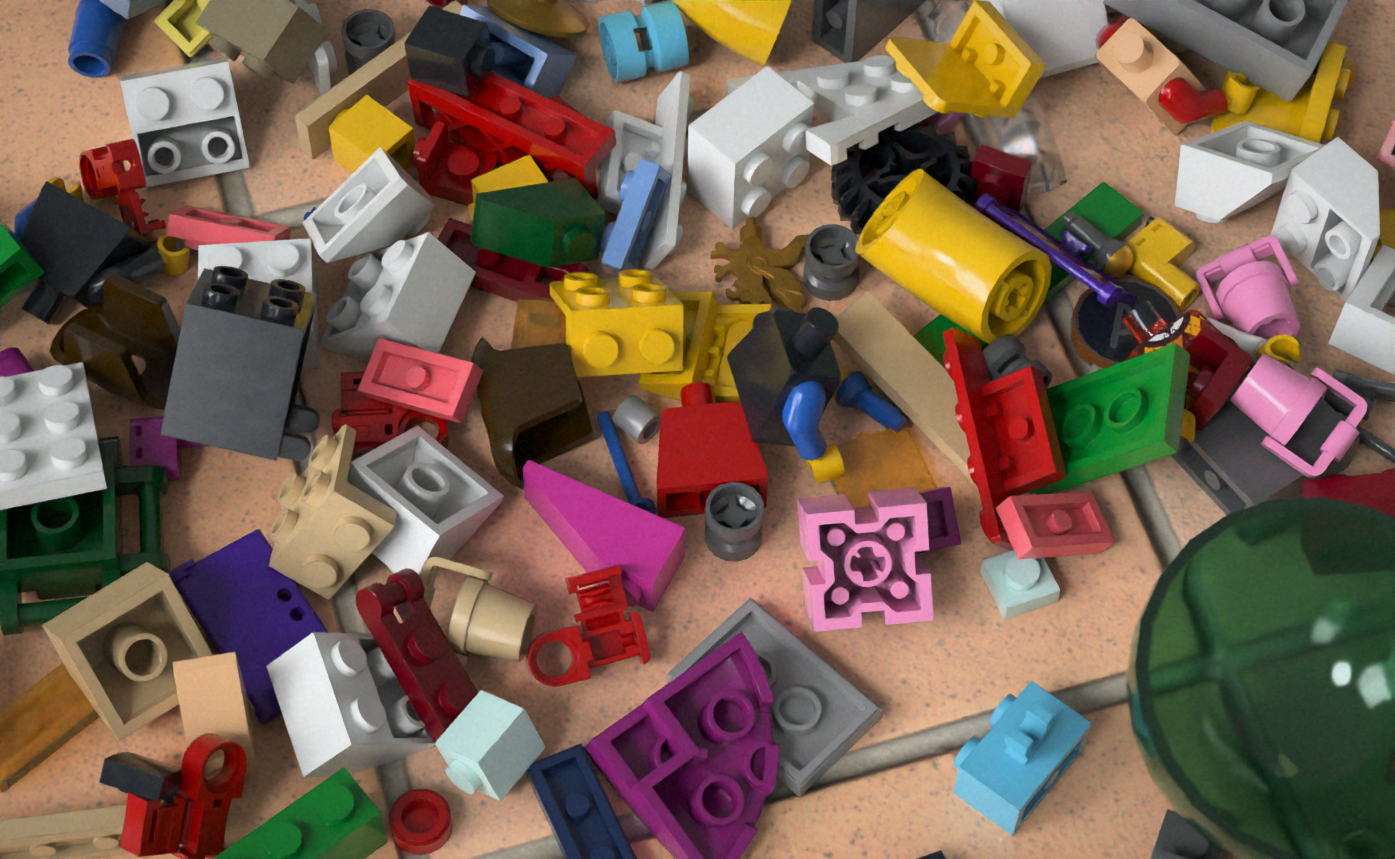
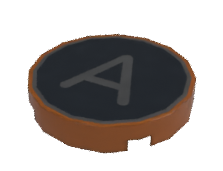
(1099, 329)

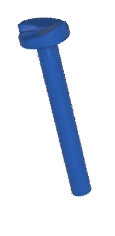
(621, 464)

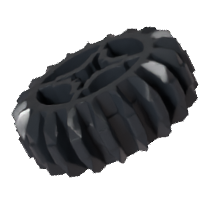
(896, 158)

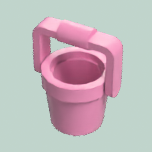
(1254, 291)
(1283, 398)

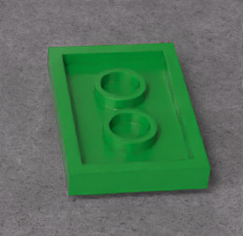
(1119, 416)

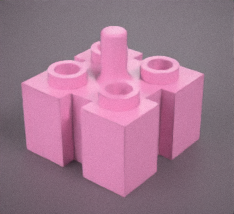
(865, 559)

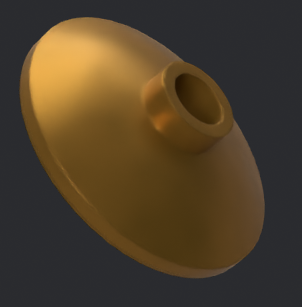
(543, 17)

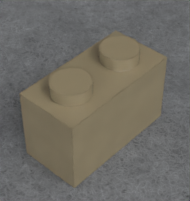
(269, 34)

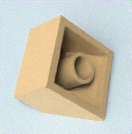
(124, 647)

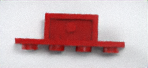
(1005, 428)

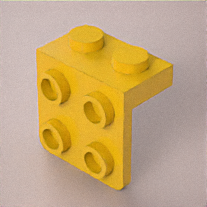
(979, 72)
(1309, 111)
(620, 323)

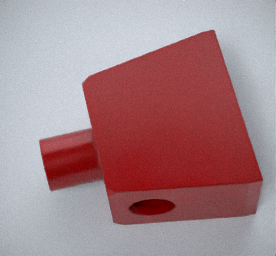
(702, 449)

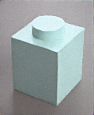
(489, 746)

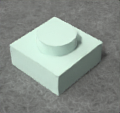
(1019, 584)

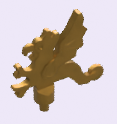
(757, 264)

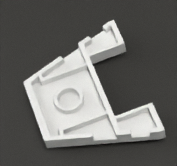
(858, 100)

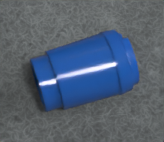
(95, 38)

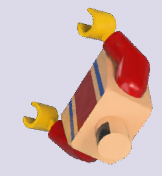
(1161, 80)

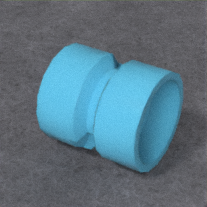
(660, 34)

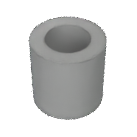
(637, 419)

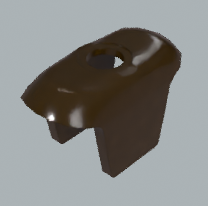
(127, 325)
(530, 405)

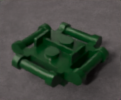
(77, 542)

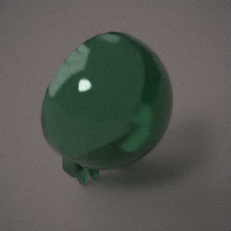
(1273, 682)

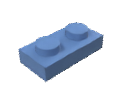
(641, 198)

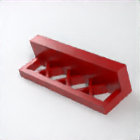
(518, 120)

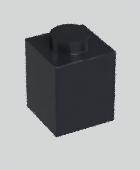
(449, 51)

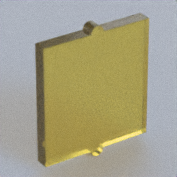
(881, 463)

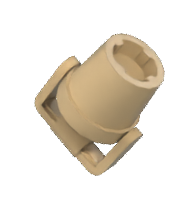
(484, 617)

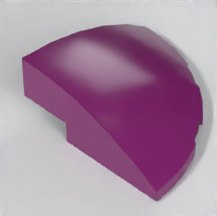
(697, 755)

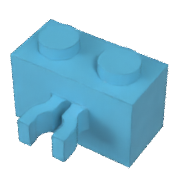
(1020, 756)

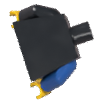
(82, 247)
(787, 380)

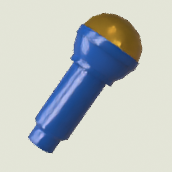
(858, 394)

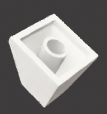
(1236, 169)
(369, 210)
(434, 496)

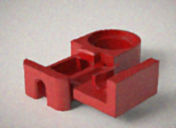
(105, 176)
(373, 420)
(605, 631)
(192, 822)

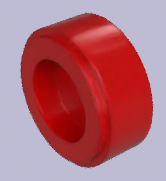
(420, 821)

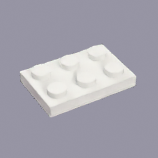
(47, 437)

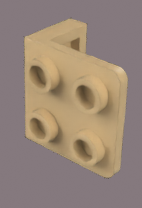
(325, 521)

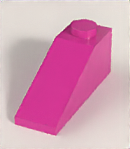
(608, 533)

